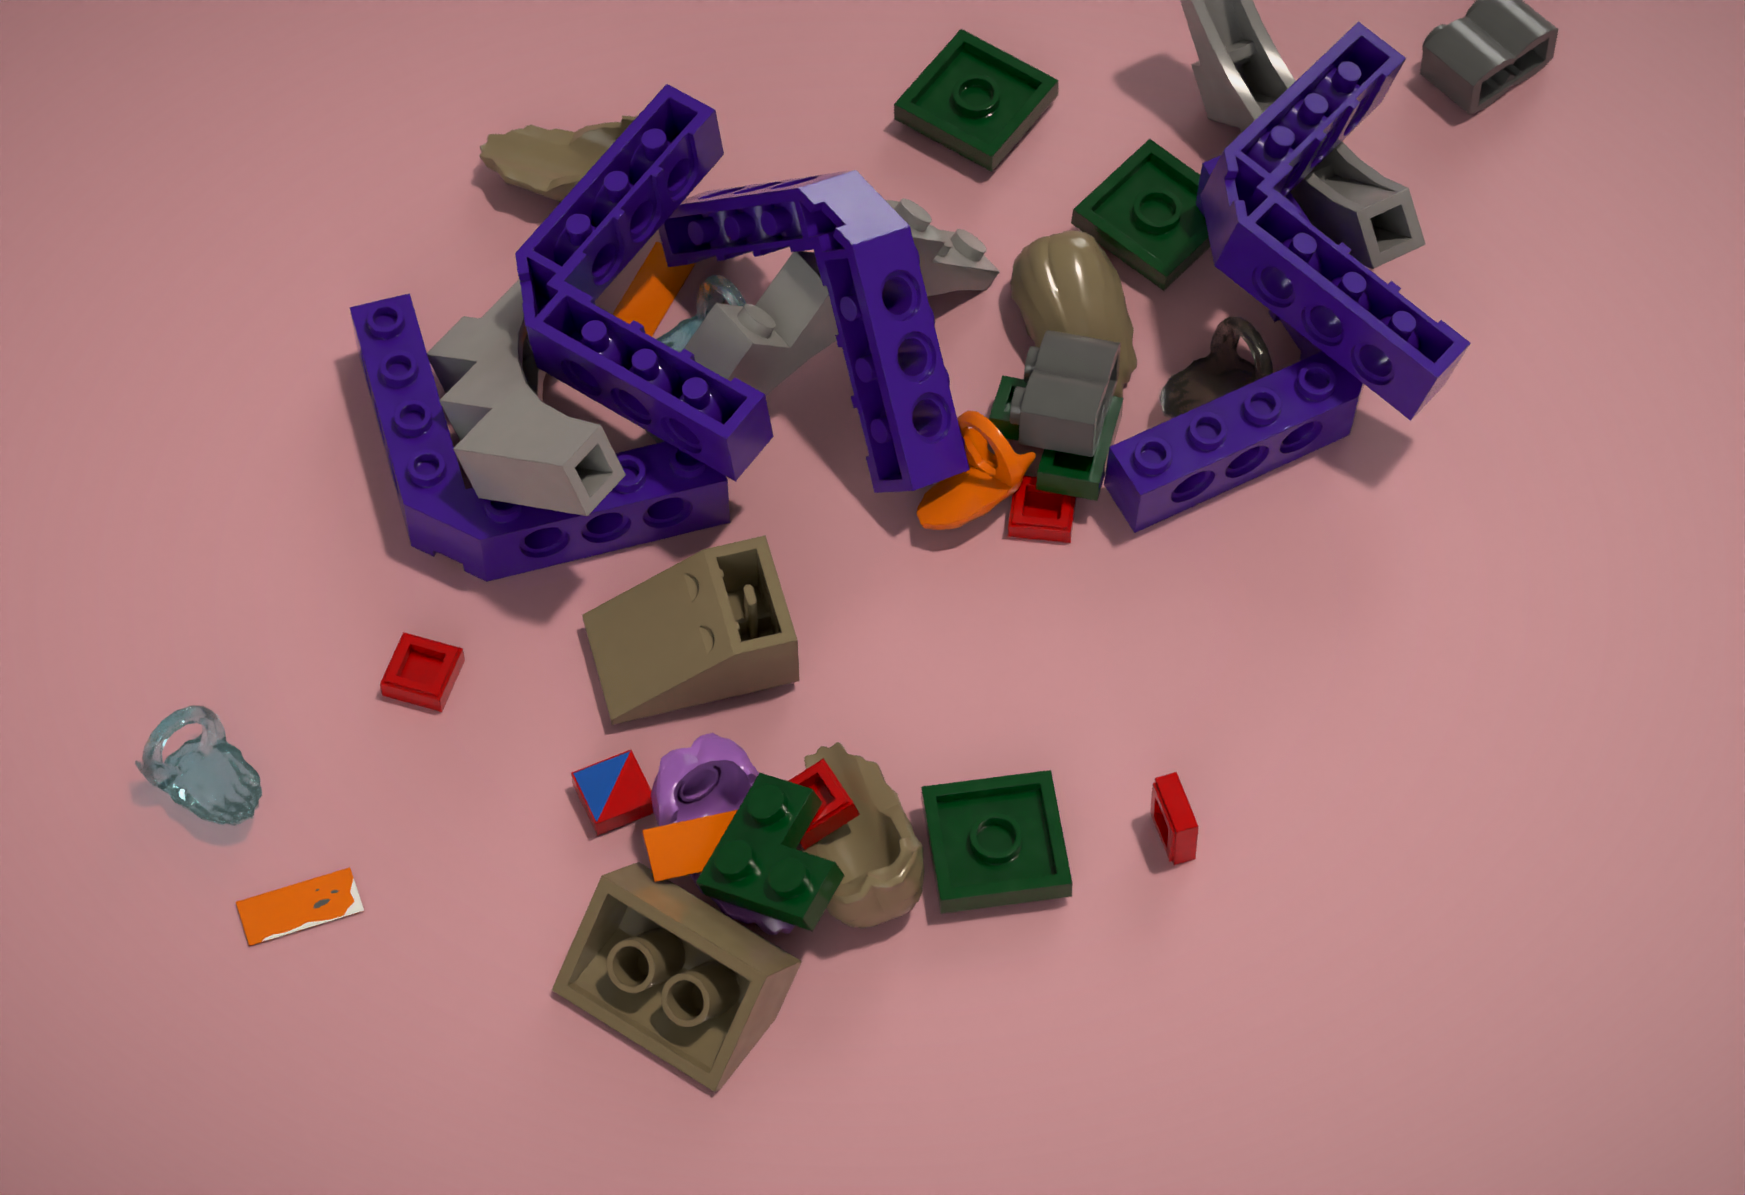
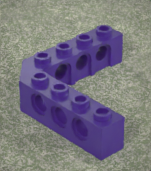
(587, 247)
(1296, 267)
(876, 300)
(1234, 434)
(655, 500)

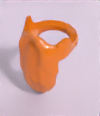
(982, 487)

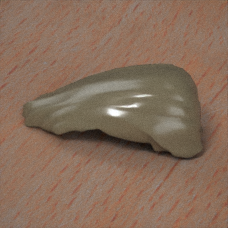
(549, 159)
(1073, 289)
(874, 849)

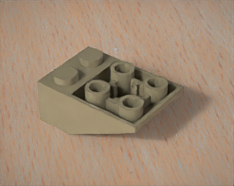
(695, 634)

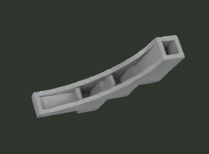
(1342, 195)
(795, 313)
(508, 437)

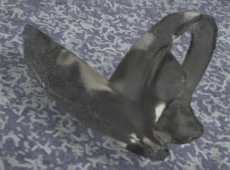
(1219, 371)

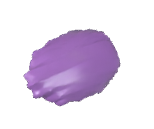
(706, 782)

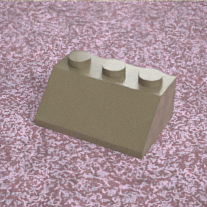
(674, 974)

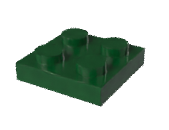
(976, 99)
(1148, 215)
(996, 841)

